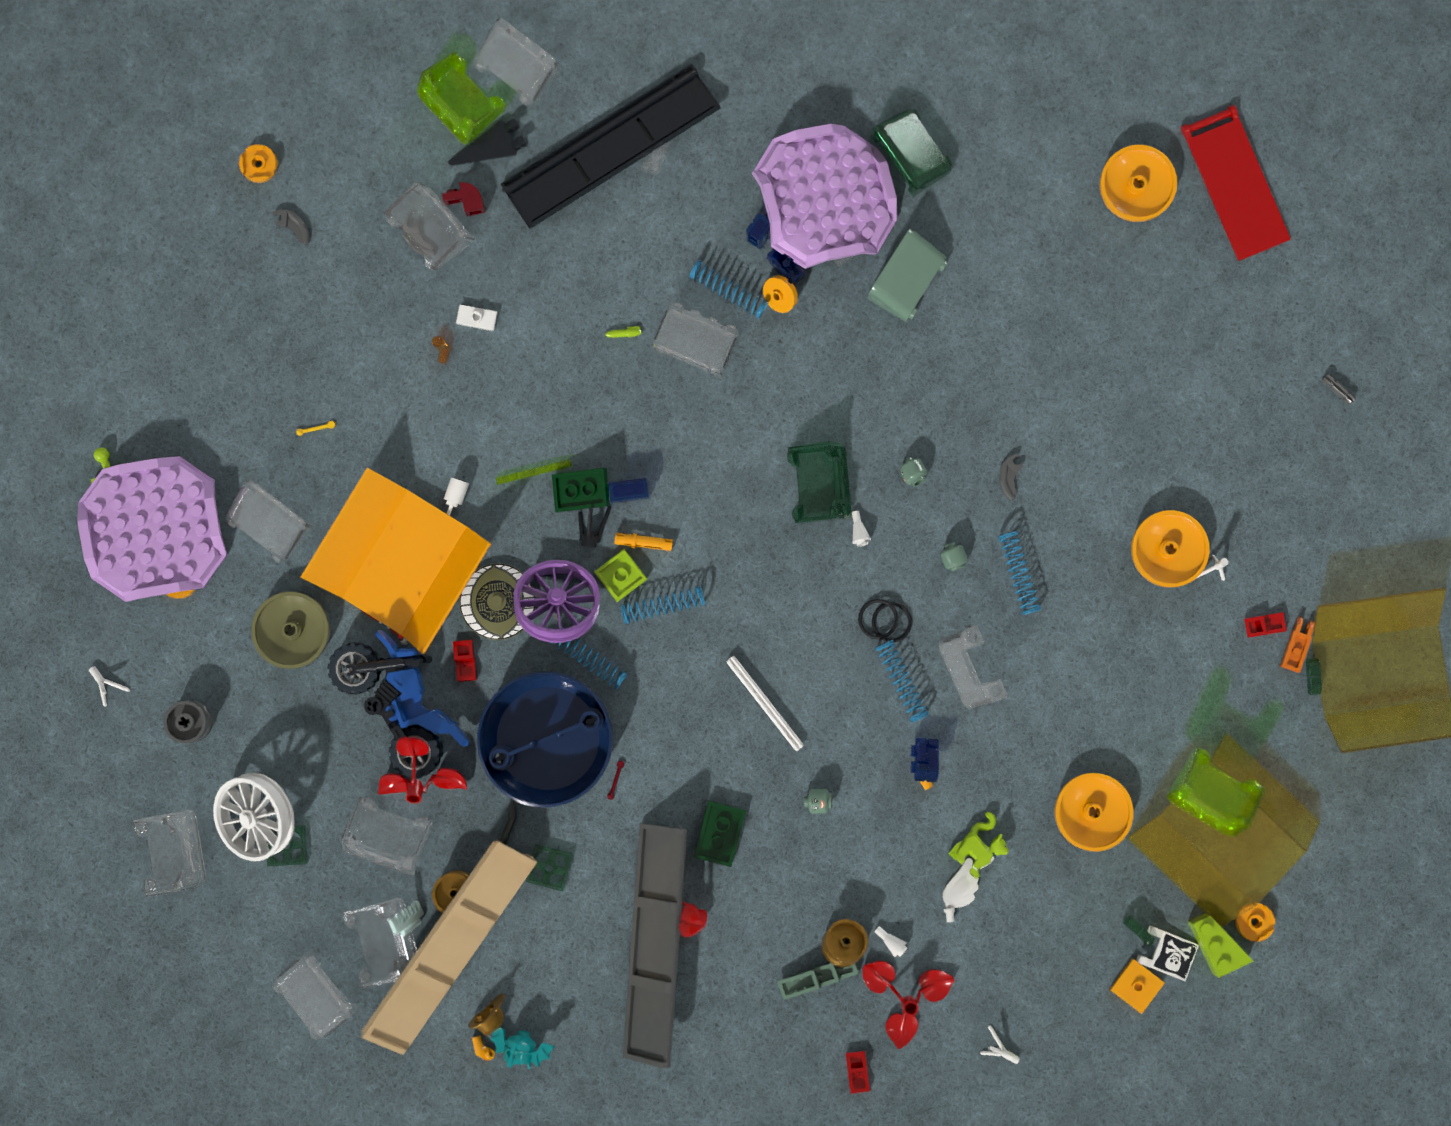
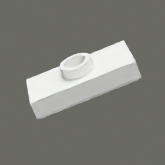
(476, 317)

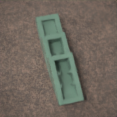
(814, 979)

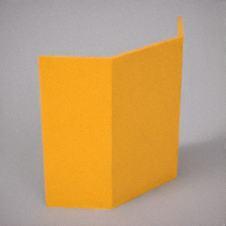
(397, 558)

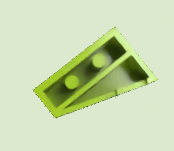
(1217, 946)

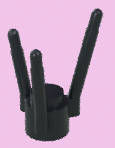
(588, 537)

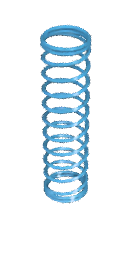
(762, 307)
(1002, 537)
(698, 589)
(622, 674)
(918, 716)

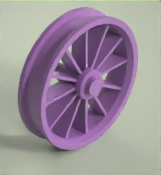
(556, 601)

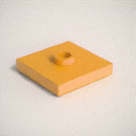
(1137, 986)

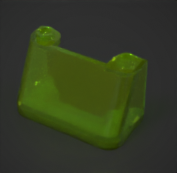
(457, 99)
(1215, 795)

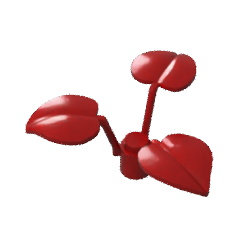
(395, 783)
(692, 920)
(933, 983)

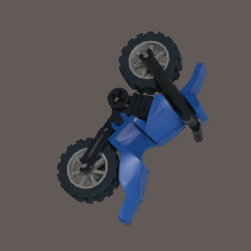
(396, 697)

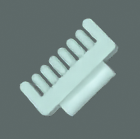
(407, 919)

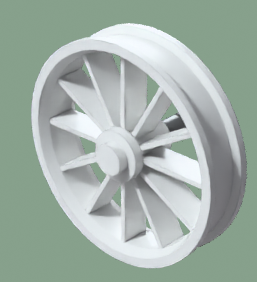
(253, 816)

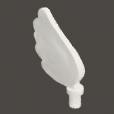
(959, 890)

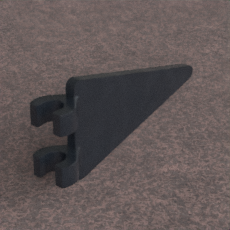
(491, 145)

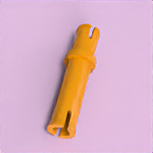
(643, 541)

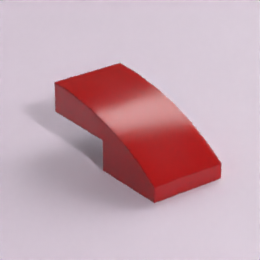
(1265, 624)
(464, 660)
(857, 1072)

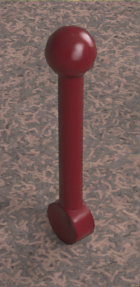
(620, 764)

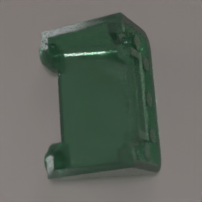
(912, 150)
(821, 482)

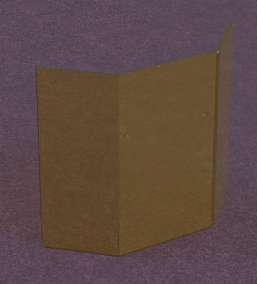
(1383, 670)
(1222, 871)

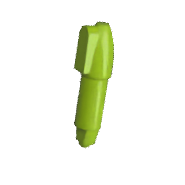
(630, 332)

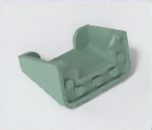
(907, 276)

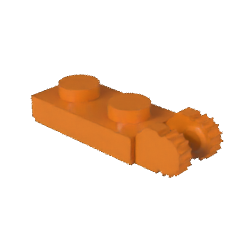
(1297, 646)

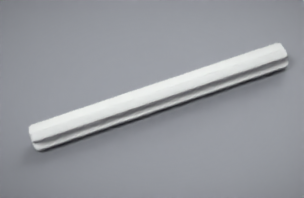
(764, 702)

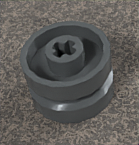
(177, 723)

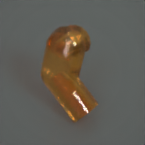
(443, 348)

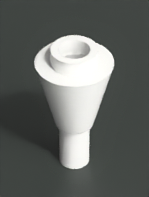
(860, 534)
(893, 943)

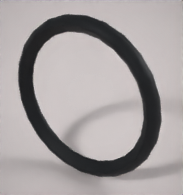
(896, 605)
(895, 620)

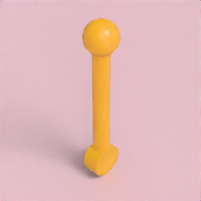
(331, 425)

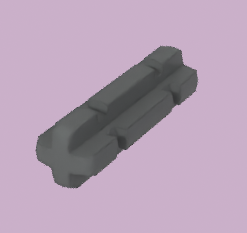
(1339, 389)

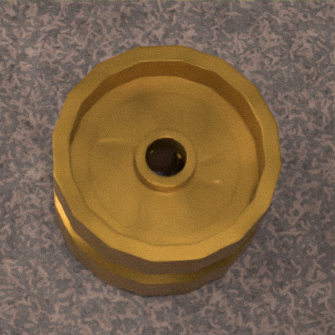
(442, 890)
(852, 934)

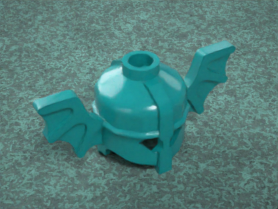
(520, 1048)

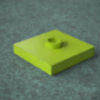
(620, 575)

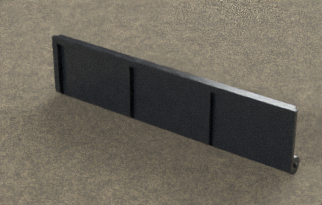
(610, 146)

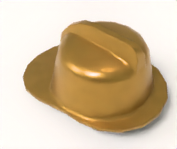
(489, 1018)

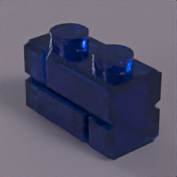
(758, 231)
(786, 266)
(628, 490)
(925, 759)

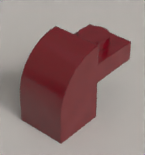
(467, 194)

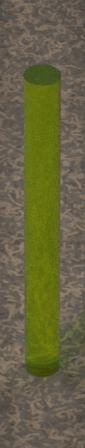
(534, 471)

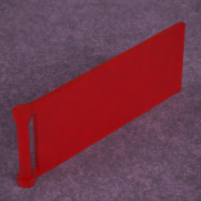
(1236, 185)

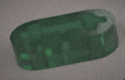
(1313, 674)
(1139, 931)

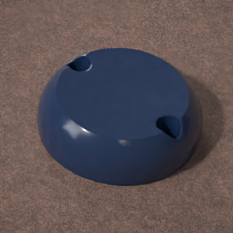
(545, 739)

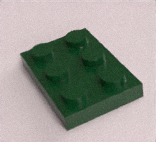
(580, 490)
(719, 833)

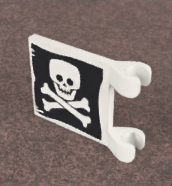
(1172, 954)

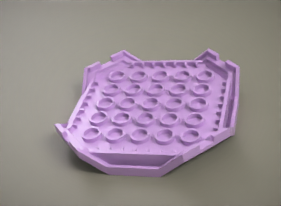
(826, 194)
(151, 528)

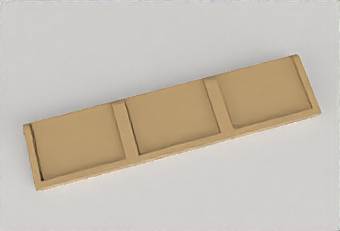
(448, 947)

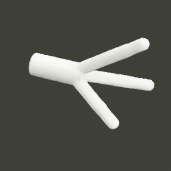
(1218, 566)
(100, 680)
(997, 1052)

